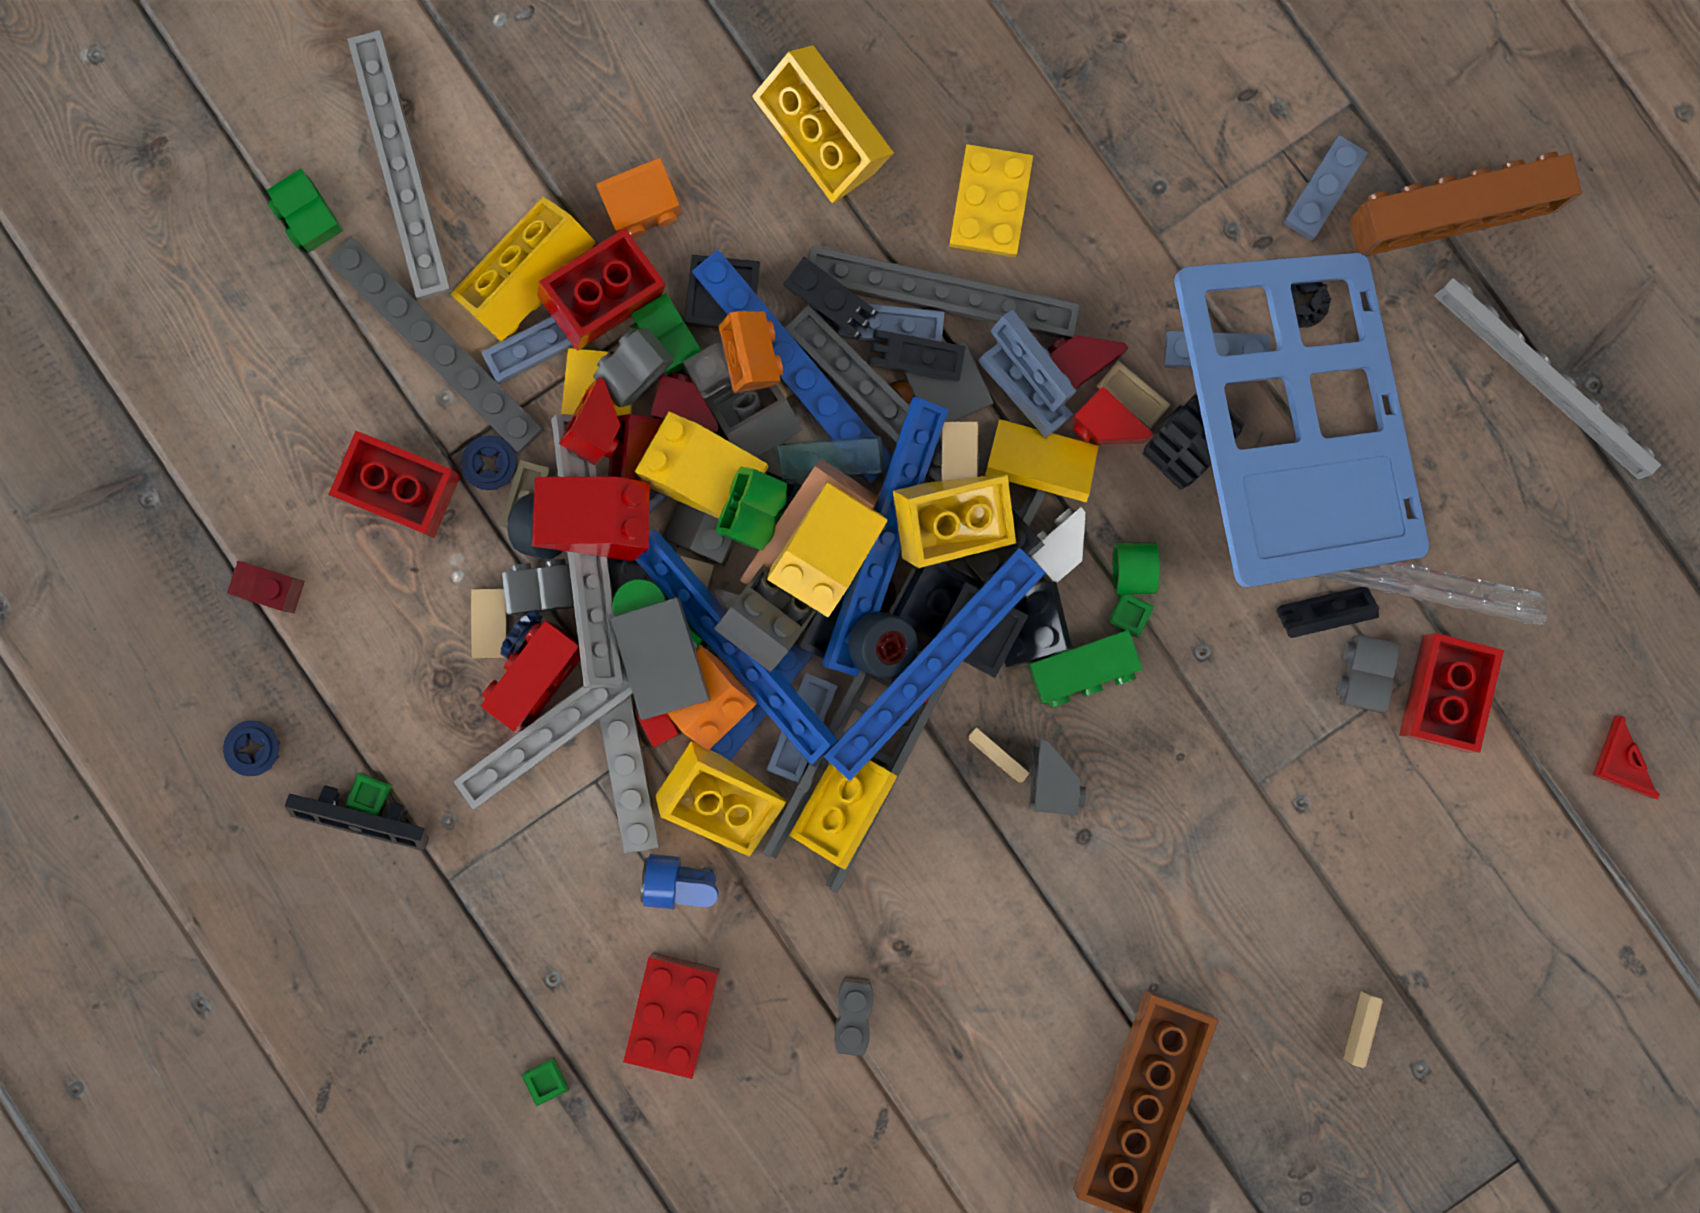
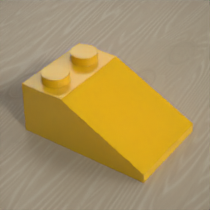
(693, 464)
(953, 518)
(827, 549)
(718, 800)

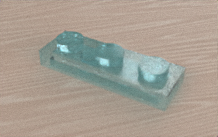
(848, 455)

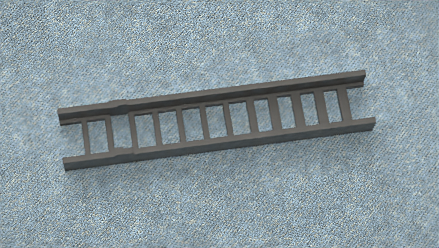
(851, 701)

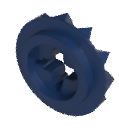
(473, 464)
(516, 637)
(239, 738)

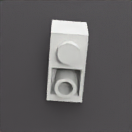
(1062, 546)

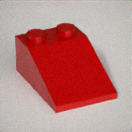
(592, 516)

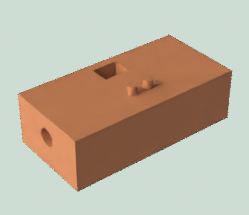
(800, 505)

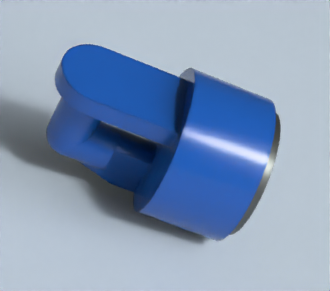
(668, 884)

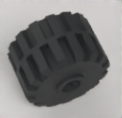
(1182, 446)

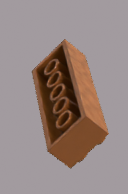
(1465, 204)
(1145, 1105)

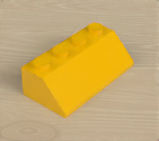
(822, 123)
(507, 279)

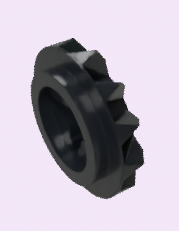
(1318, 304)

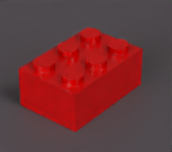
(600, 289)
(394, 484)
(532, 676)
(1451, 692)
(671, 1015)

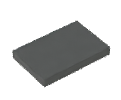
(660, 658)

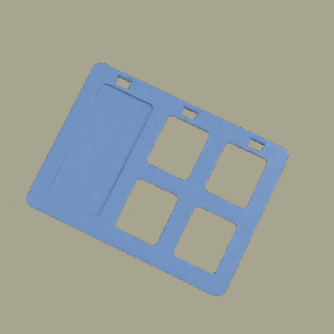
(1315, 500)

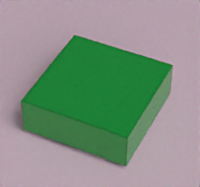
(1130, 614)
(368, 794)
(545, 1081)

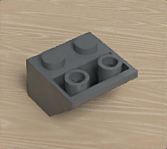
(765, 620)

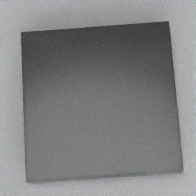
(959, 397)

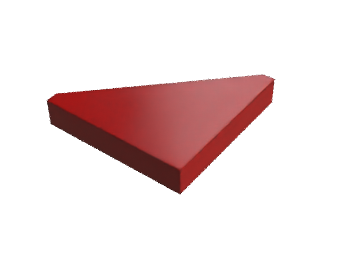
(1622, 761)

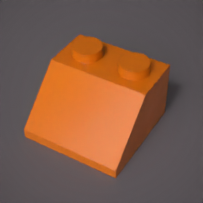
(640, 198)
(750, 351)
(728, 704)

